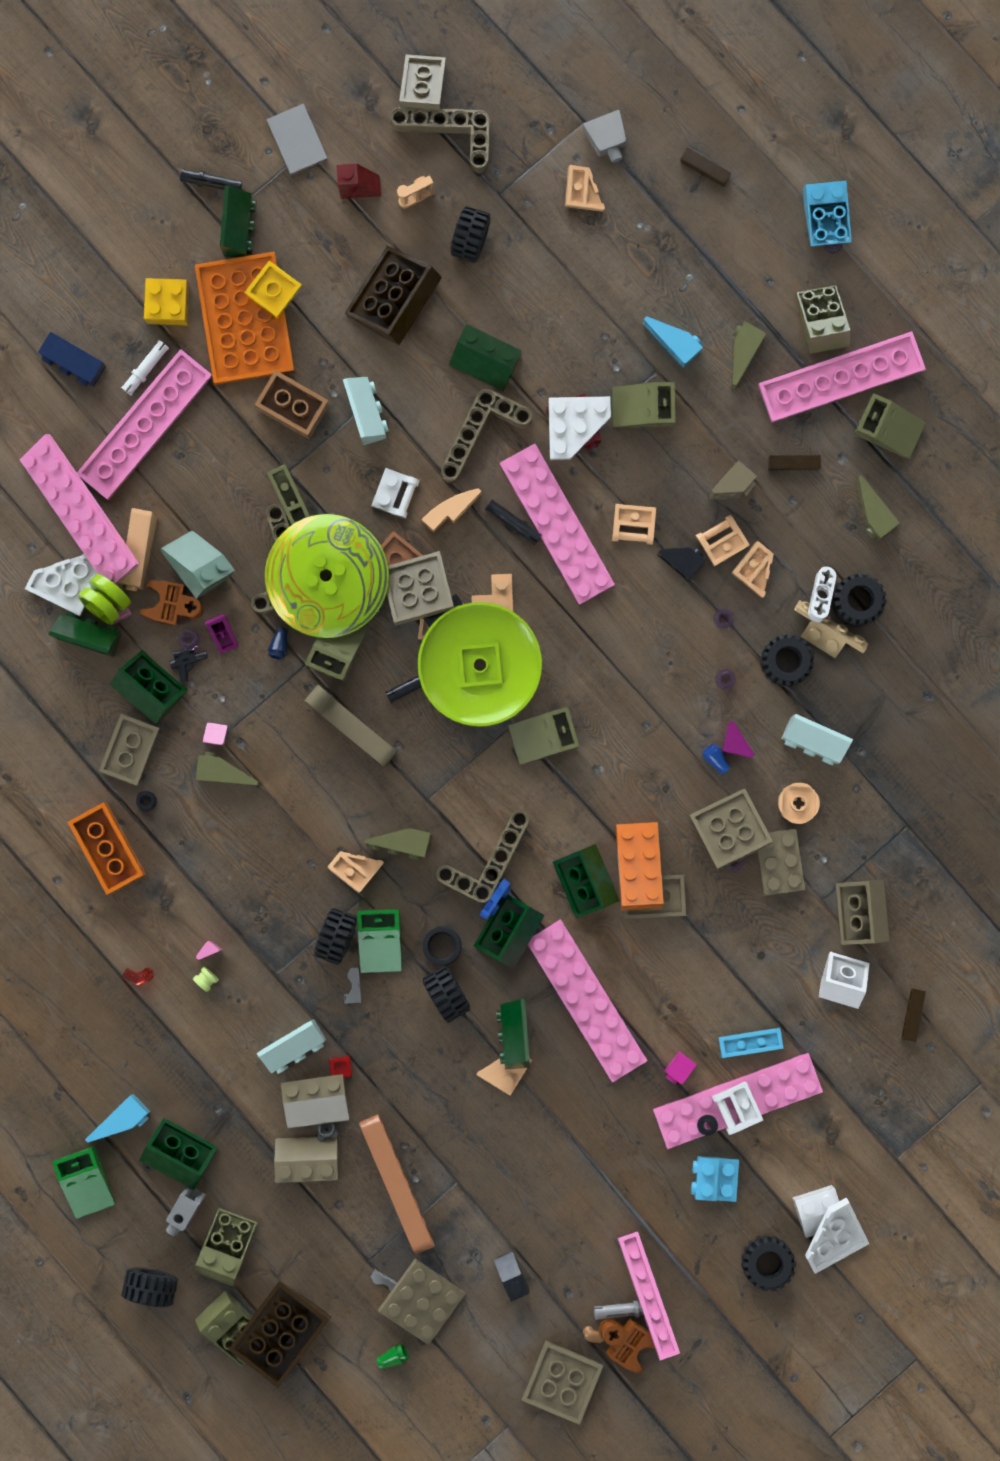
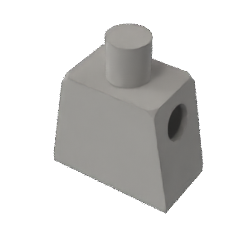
(606, 135)
(184, 1210)

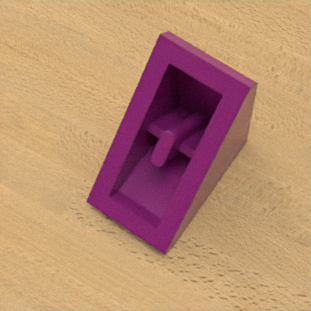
(222, 633)
(735, 743)

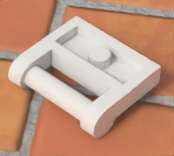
(388, 492)
(744, 1106)

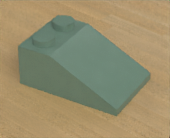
(197, 563)

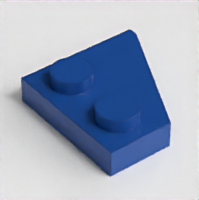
(492, 906)

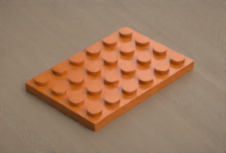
(240, 334)

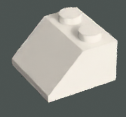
(844, 980)
(812, 1208)

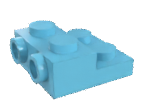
(715, 1179)

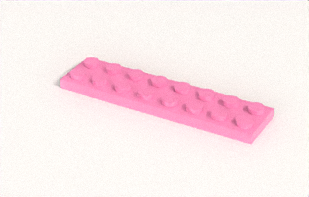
(841, 377)
(144, 424)
(79, 510)
(557, 524)
(586, 1001)
(770, 1088)

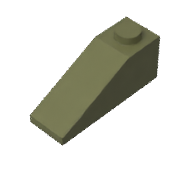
(744, 348)
(288, 494)
(876, 514)
(218, 770)

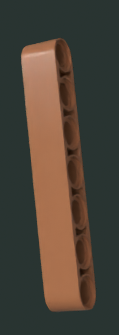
(396, 1184)

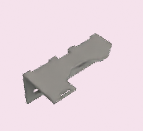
(355, 994)
(379, 1278)

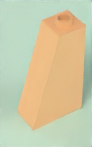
(140, 541)

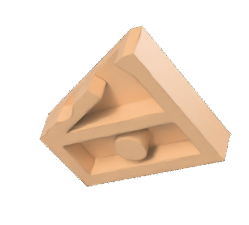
(581, 190)
(754, 568)
(354, 870)
(499, 1077)

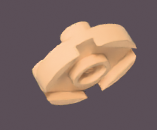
(807, 795)

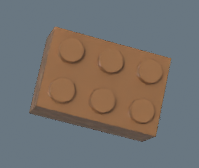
(292, 404)

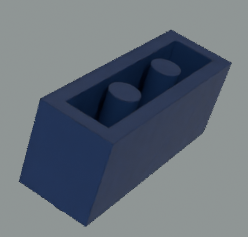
(71, 360)

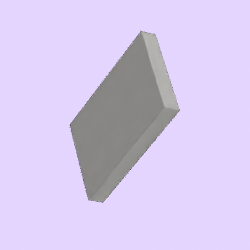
(297, 139)

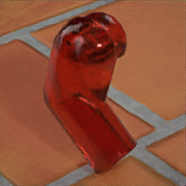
(140, 977)

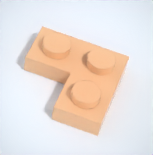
(501, 591)

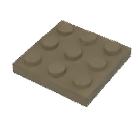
(418, 588)
(731, 829)
(421, 1301)
(562, 1382)

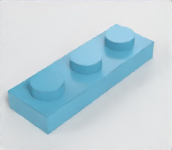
(750, 1042)

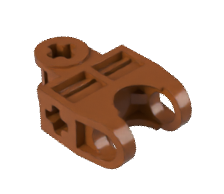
(172, 603)
(625, 1342)

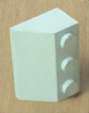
(365, 409)
(816, 739)
(292, 1047)

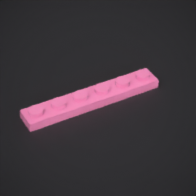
(648, 1296)

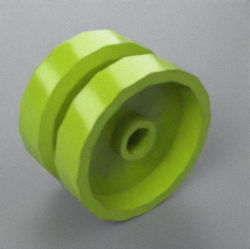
(104, 599)

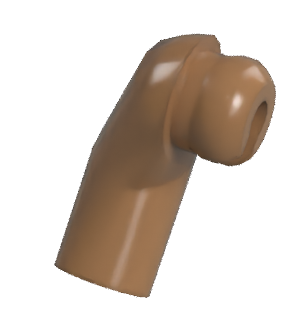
(592, 1335)

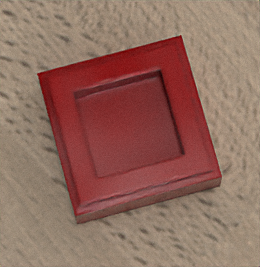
(340, 1066)

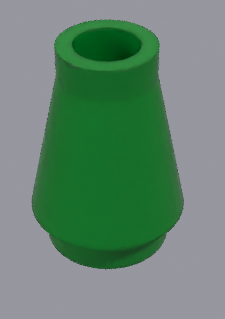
(393, 1357)

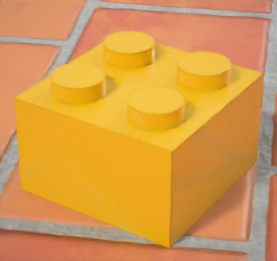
(166, 301)

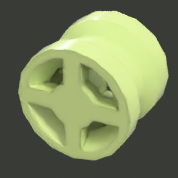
(205, 979)

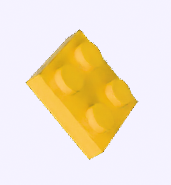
(273, 289)

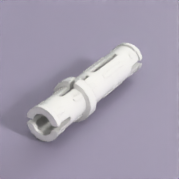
(144, 368)

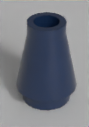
(278, 645)

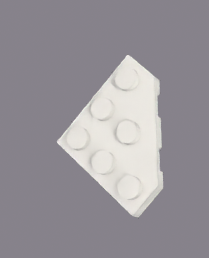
(574, 423)
(63, 582)
(835, 1237)

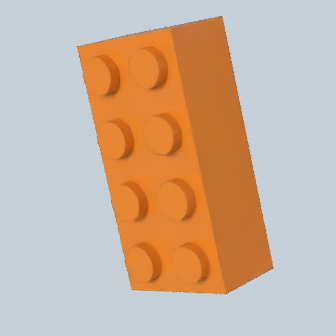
(106, 848)
(639, 866)

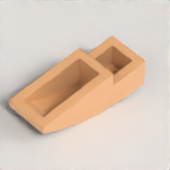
(450, 509)

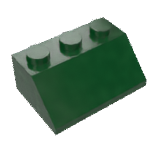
(237, 222)
(485, 357)
(86, 634)
(148, 686)
(586, 881)
(509, 931)
(514, 1035)
(178, 1153)

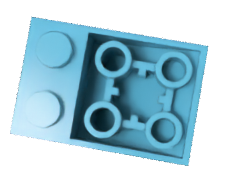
(827, 213)

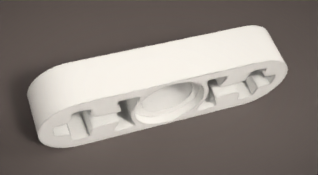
(828, 588)

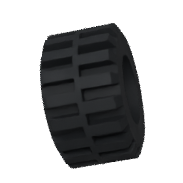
(470, 234)
(871, 587)
(803, 653)
(335, 936)
(446, 994)
(781, 1275)
(149, 1287)

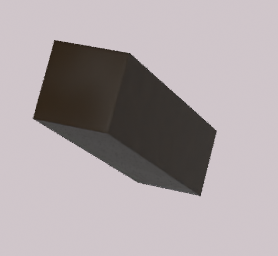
(705, 167)
(794, 462)
(913, 1015)

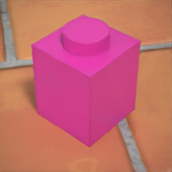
(679, 1068)

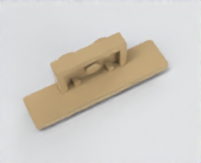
(829, 635)

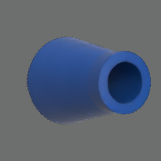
(715, 758)

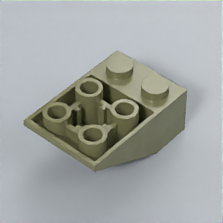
(823, 319)
(644, 405)
(889, 426)
(336, 654)
(543, 735)
(407, 841)
(225, 1247)
(223, 1323)

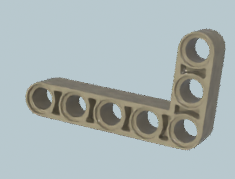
(449, 126)
(476, 428)
(275, 525)
(350, 726)
(492, 863)

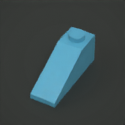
(676, 341)
(126, 1116)

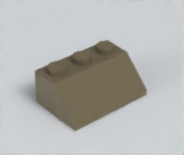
(862, 912)
(315, 1101)
(306, 1159)

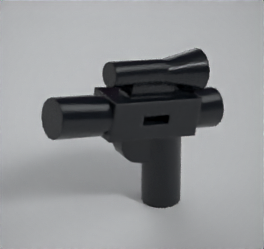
(185, 661)

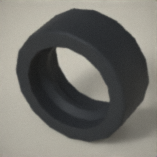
(441, 930)

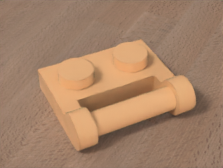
(420, 190)
(634, 517)
(726, 546)

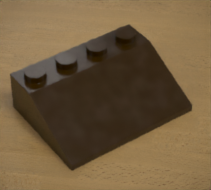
(393, 294)
(279, 1333)

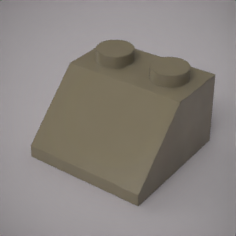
(734, 484)

